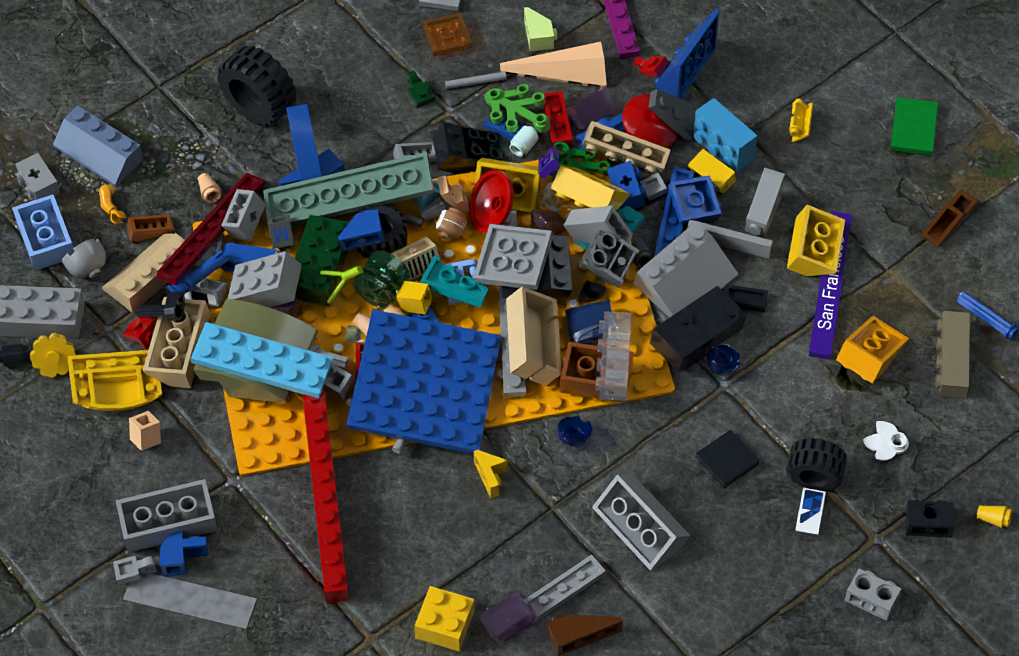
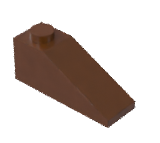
(577, 631)

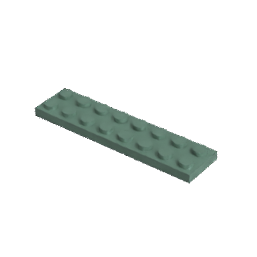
(351, 189)

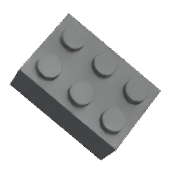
(266, 280)

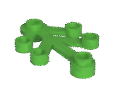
(497, 97)

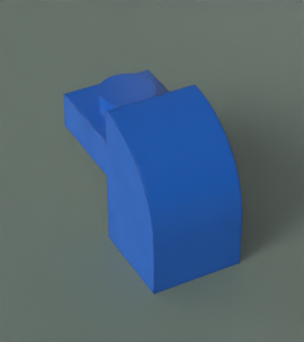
(176, 549)

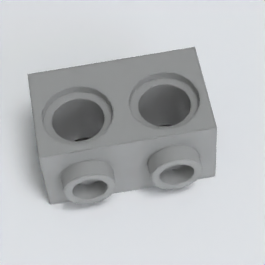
(870, 599)

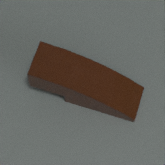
(950, 218)

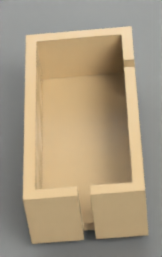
(533, 336)

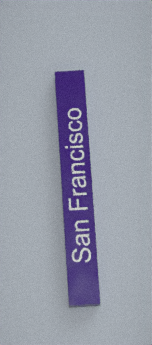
(828, 301)

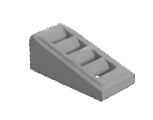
(406, 149)

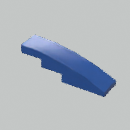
(303, 142)

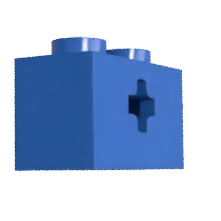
(628, 178)

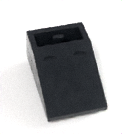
(461, 147)

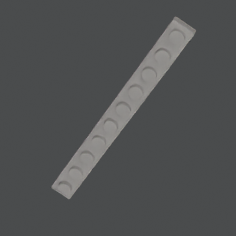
(512, 384)

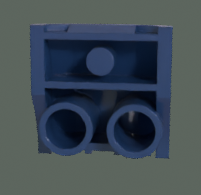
(584, 322)

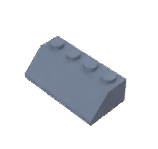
(97, 146)

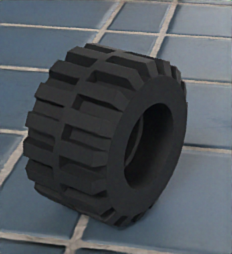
(395, 224)
(816, 464)

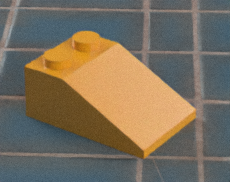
(871, 349)

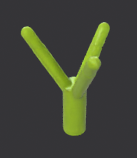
(344, 276)

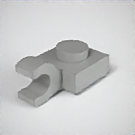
(130, 569)

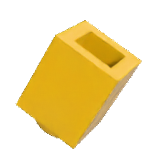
(414, 297)

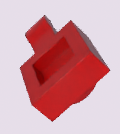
(652, 66)

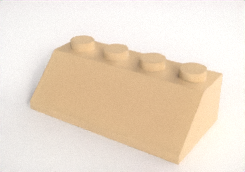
(139, 278)
(174, 344)

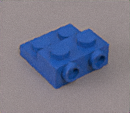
(695, 199)

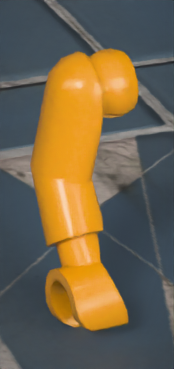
(105, 194)

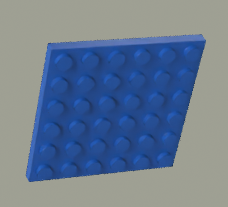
(424, 382)

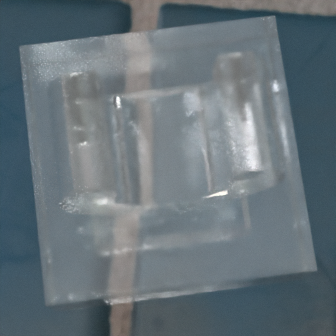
(550, 198)

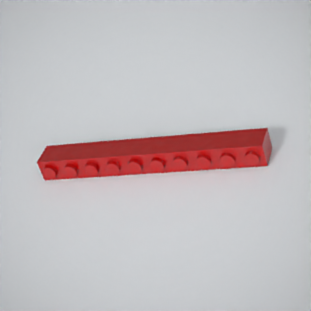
(325, 499)

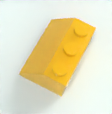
(524, 179)
(587, 189)
(815, 242)

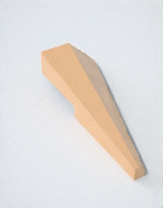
(574, 64)

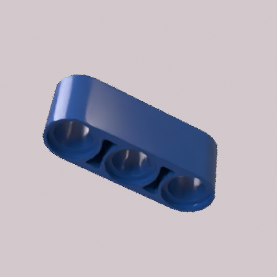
(241, 253)

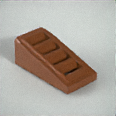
(136, 227)

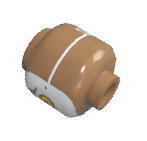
(451, 224)

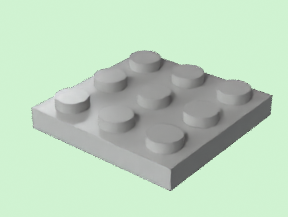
(513, 256)

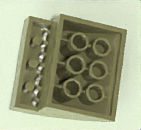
(264, 323)

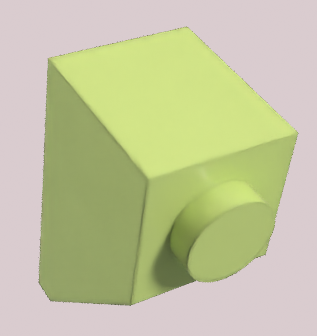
(539, 31)

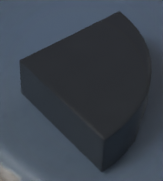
(591, 292)

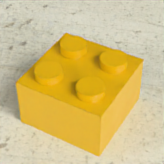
(444, 618)

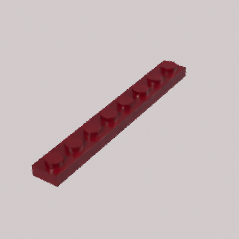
(204, 235)

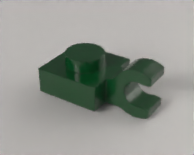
(419, 92)

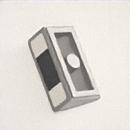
(210, 291)

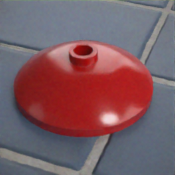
(644, 124)
(491, 200)

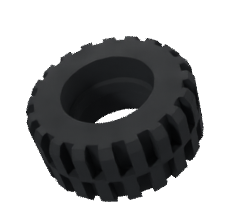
(256, 85)

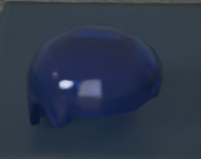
(723, 359)
(574, 431)

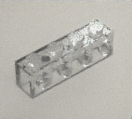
(615, 356)

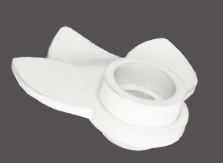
(884, 441)

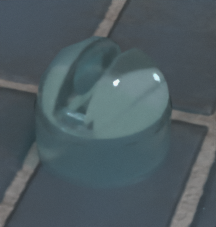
(352, 334)

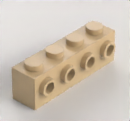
(625, 147)

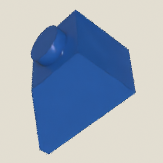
(362, 231)

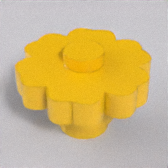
(51, 354)

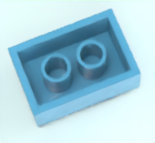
(724, 135)

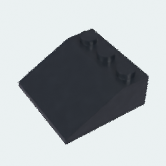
(556, 273)

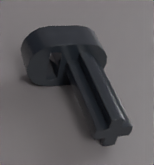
(172, 309)

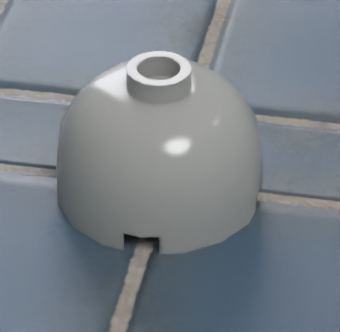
(86, 260)

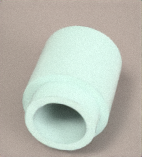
(523, 141)

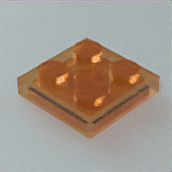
(447, 34)

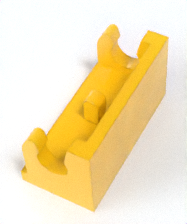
(720, 174)

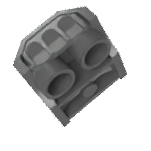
(609, 257)

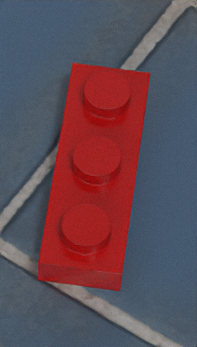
(555, 110)

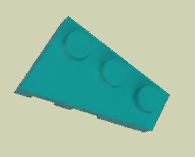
(448, 282)

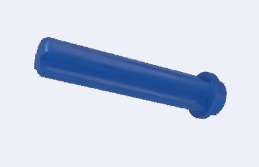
(986, 314)

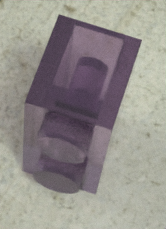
(591, 108)
(508, 617)

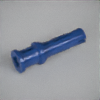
(190, 280)

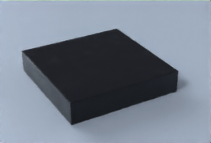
(727, 458)

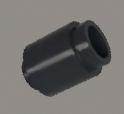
(14, 354)

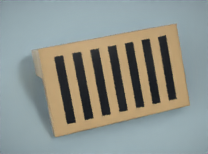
(417, 256)

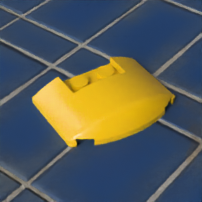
(112, 381)

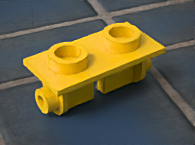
(801, 120)

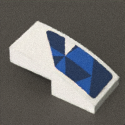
(810, 511)

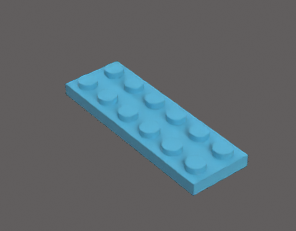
(262, 360)

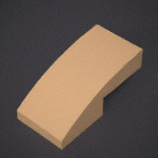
(454, 194)

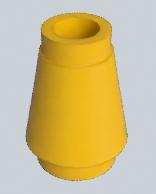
(995, 515)

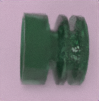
(381, 279)

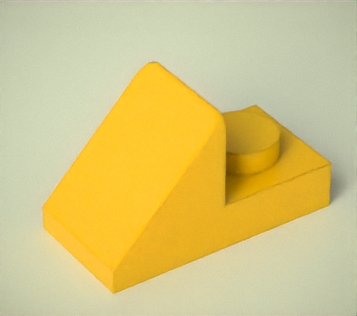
(489, 470)

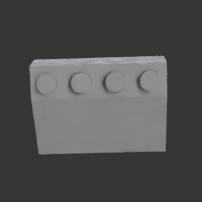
(685, 271)

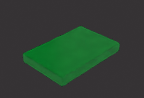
(914, 126)

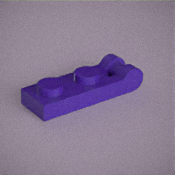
(549, 164)

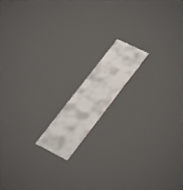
(191, 599)

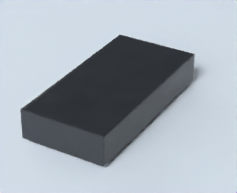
(747, 297)

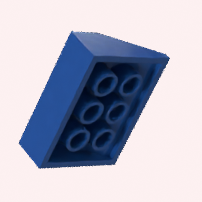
(690, 58)

